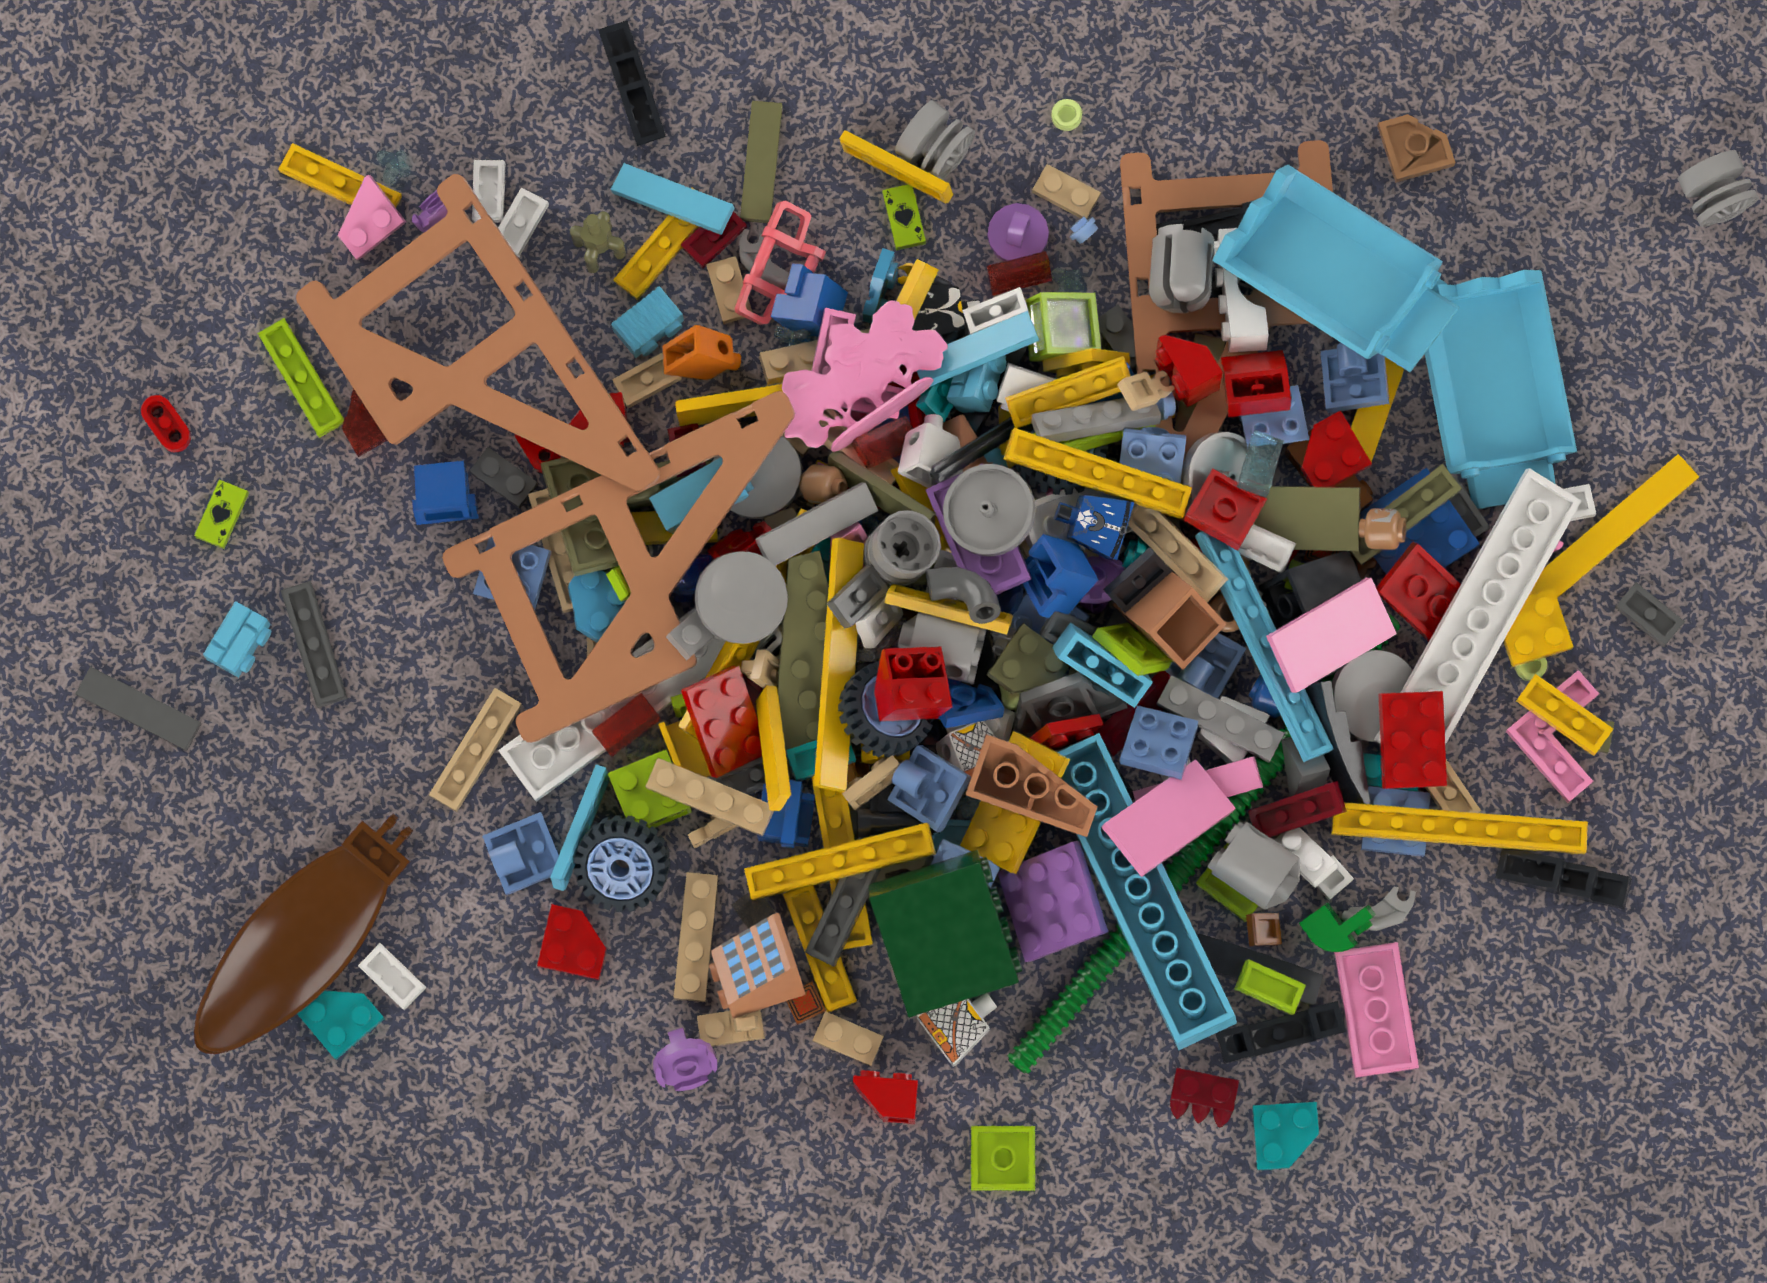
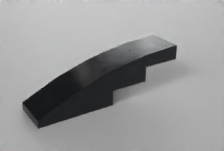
(632, 83)
(1346, 758)
(1563, 878)
(1229, 960)

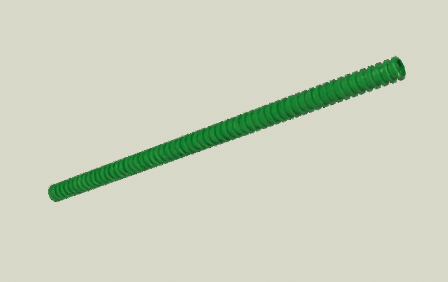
(1116, 946)

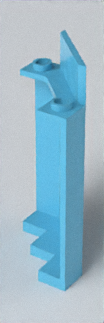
(1339, 269)
(1499, 385)

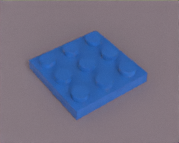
(1439, 534)

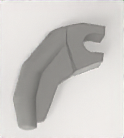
(772, 272)
(1388, 911)

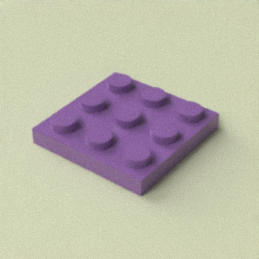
(1053, 902)

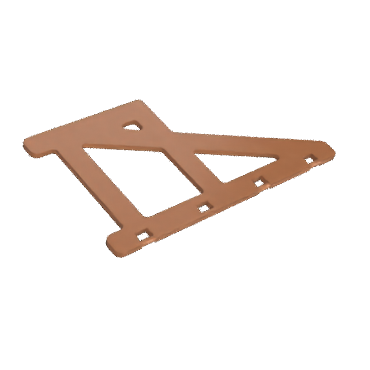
(1140, 228)
(374, 361)
(611, 669)

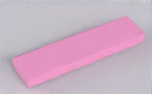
(1230, 778)

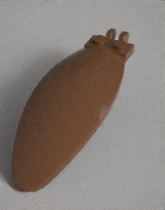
(299, 940)

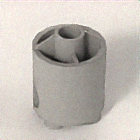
(959, 643)
(1257, 866)

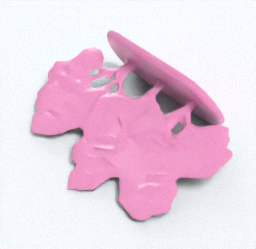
(863, 368)

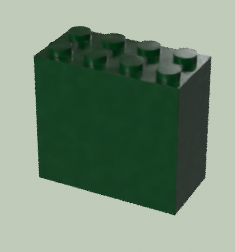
(945, 933)

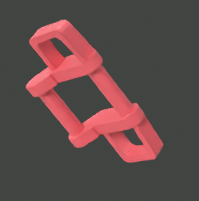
(770, 237)

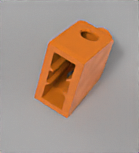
(700, 354)

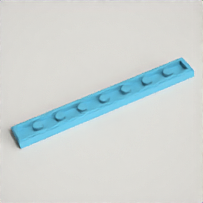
(1255, 625)

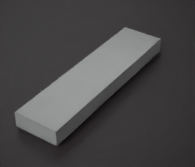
(817, 524)

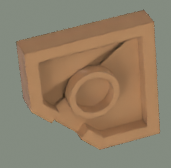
(1414, 148)

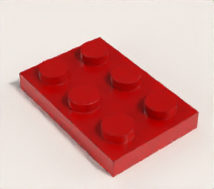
(1419, 589)
(724, 720)
(1412, 739)

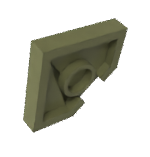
(1026, 662)

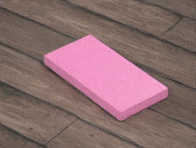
(1331, 635)
(1168, 818)
(1376, 1010)

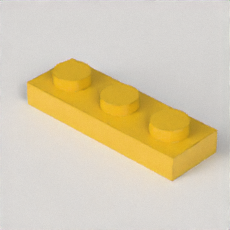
(1564, 714)

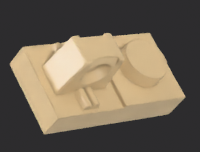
(762, 669)
(722, 1029)

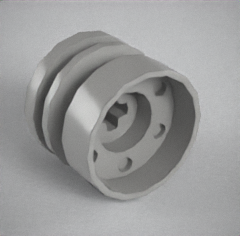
(930, 138)
(1716, 184)
(915, 541)

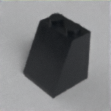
(1311, 586)

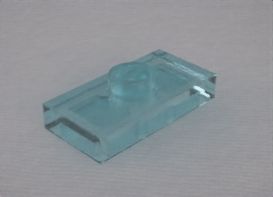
(1260, 463)

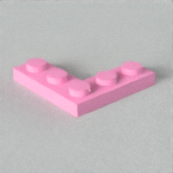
(820, 366)
(1546, 752)

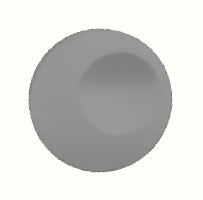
(1215, 450)
(774, 483)
(989, 510)
(741, 597)
(1358, 686)

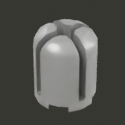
(1181, 269)

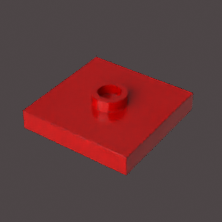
(1224, 509)

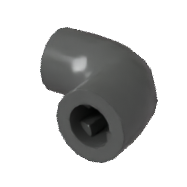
(964, 586)

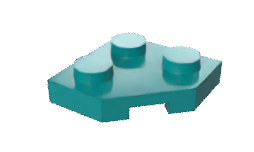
(340, 1019)
(1283, 1133)

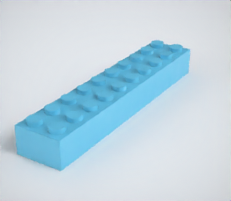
(1147, 908)

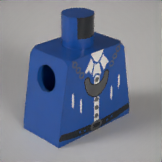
(1096, 523)

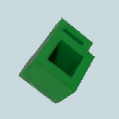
(1331, 933)

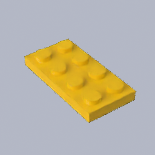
(1004, 834)

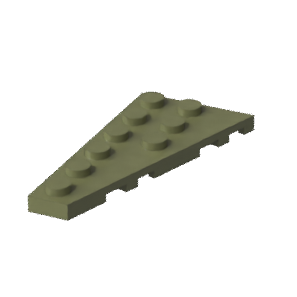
(802, 649)

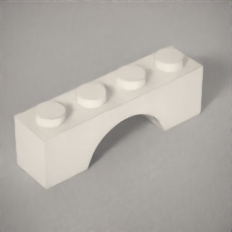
(1245, 322)

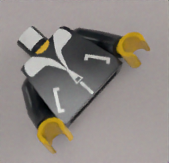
(941, 308)

